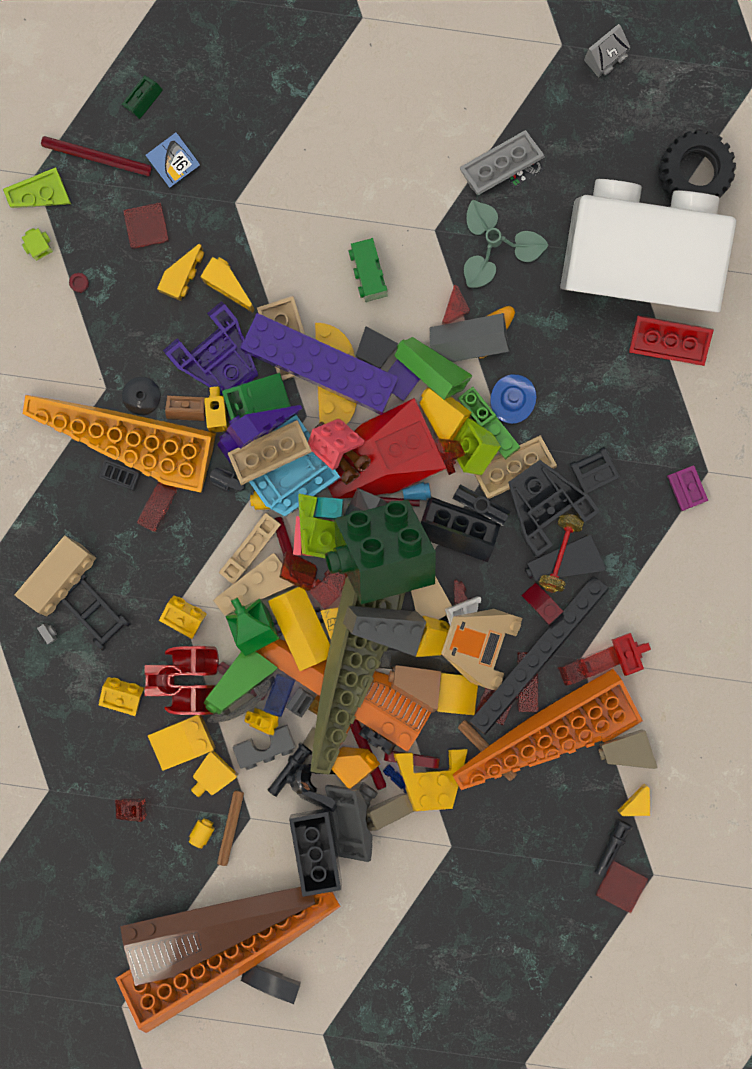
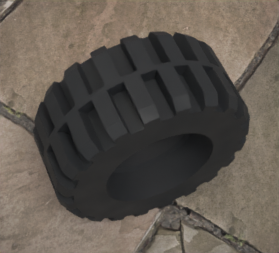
(702, 144)

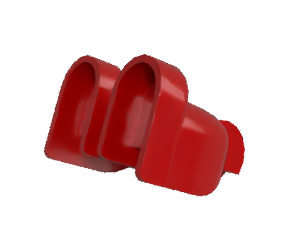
(185, 661)

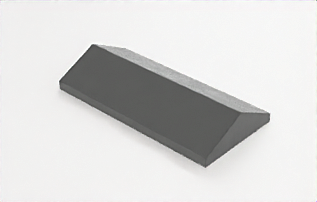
(470, 338)

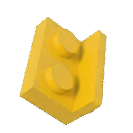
(182, 616)
(121, 696)

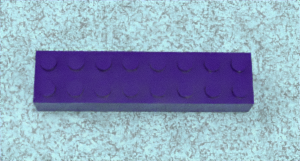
(319, 364)

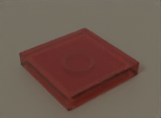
(146, 225)
(622, 887)

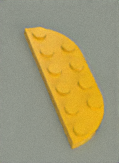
(332, 405)

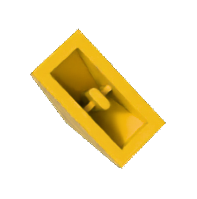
(637, 804)

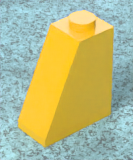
(444, 415)

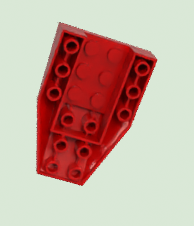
(398, 450)

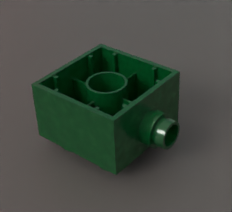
(383, 551)

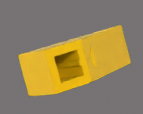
(177, 277)

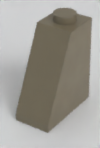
(629, 750)
(388, 812)

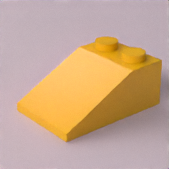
(221, 278)
(181, 742)

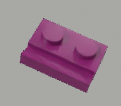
(687, 488)

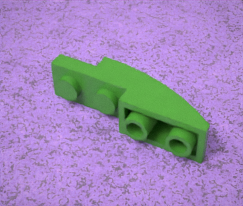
(485, 417)

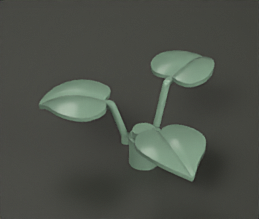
(484, 218)

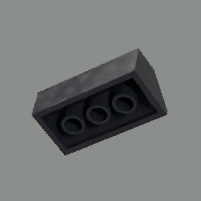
(459, 529)

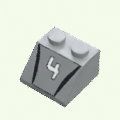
(608, 51)

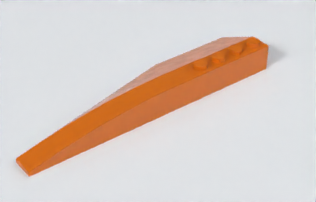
(163, 999)

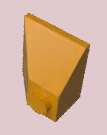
(354, 765)

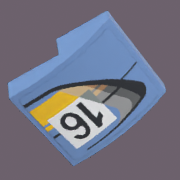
(172, 159)

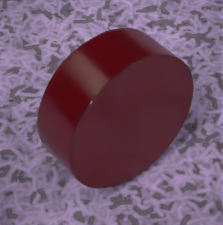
(78, 282)

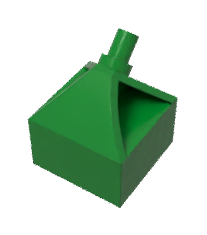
(251, 626)

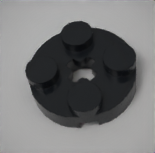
(377, 739)

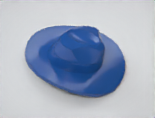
(513, 398)

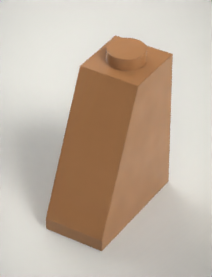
(417, 685)

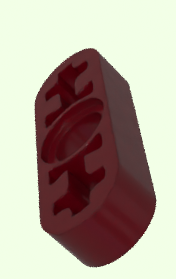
(418, 760)

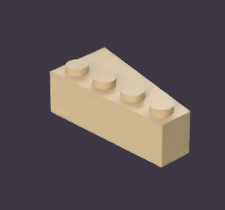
(255, 585)

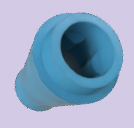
(417, 492)

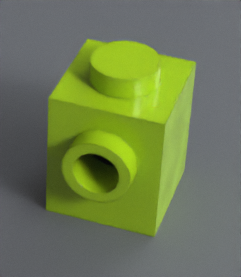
(36, 243)

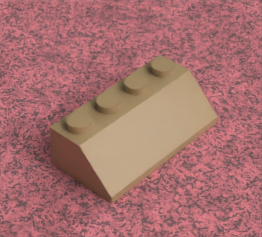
(55, 576)

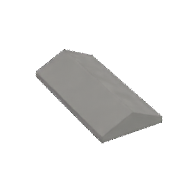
(501, 162)

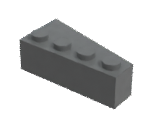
(388, 627)

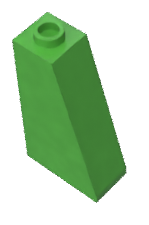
(432, 368)
(239, 680)

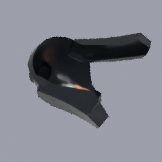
(301, 784)

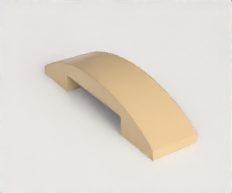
(250, 548)

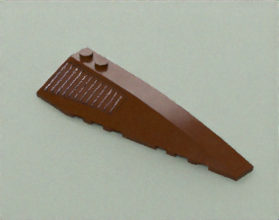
(180, 941)

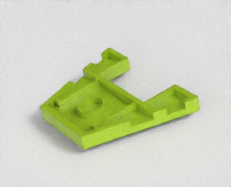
(316, 533)

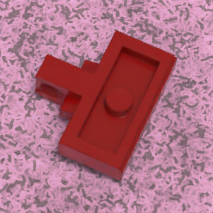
(629, 653)

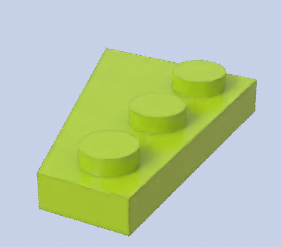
(39, 190)

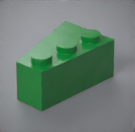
(368, 270)

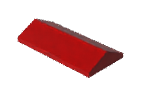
(670, 340)

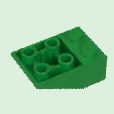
(256, 396)

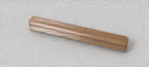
(479, 742)
(230, 828)

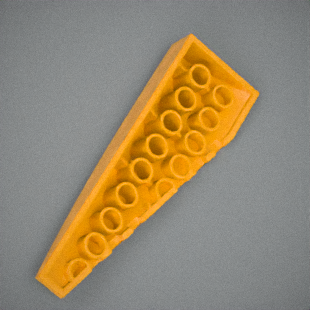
(157, 448)

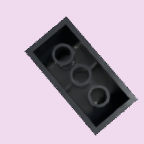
(315, 852)

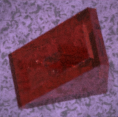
(456, 307)
(131, 809)

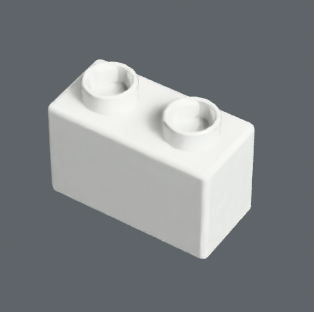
(648, 249)

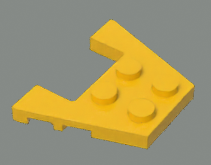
(431, 789)

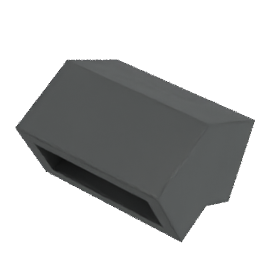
(300, 702)

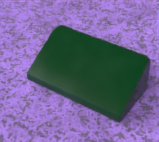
(142, 96)

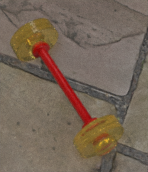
(569, 523)

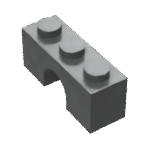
(248, 754)

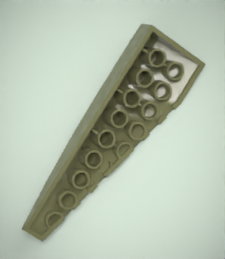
(345, 679)

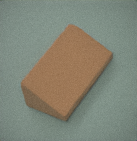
(185, 408)

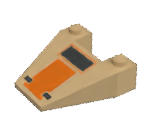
(476, 642)

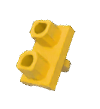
(262, 720)

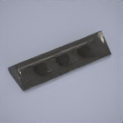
(395, 657)

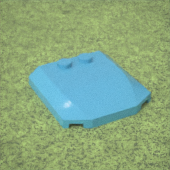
(304, 476)

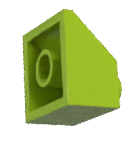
(479, 447)

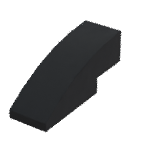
(272, 983)

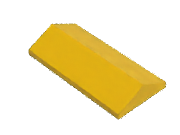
(300, 627)

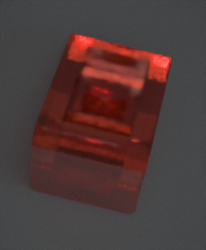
(449, 451)

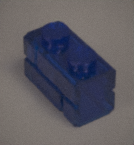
(279, 695)

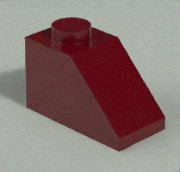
(542, 603)

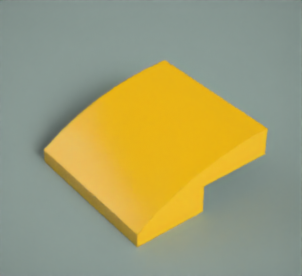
(457, 694)

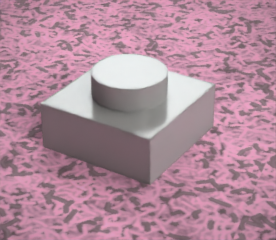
(48, 633)

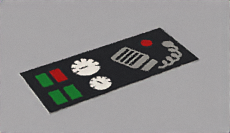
(526, 174)

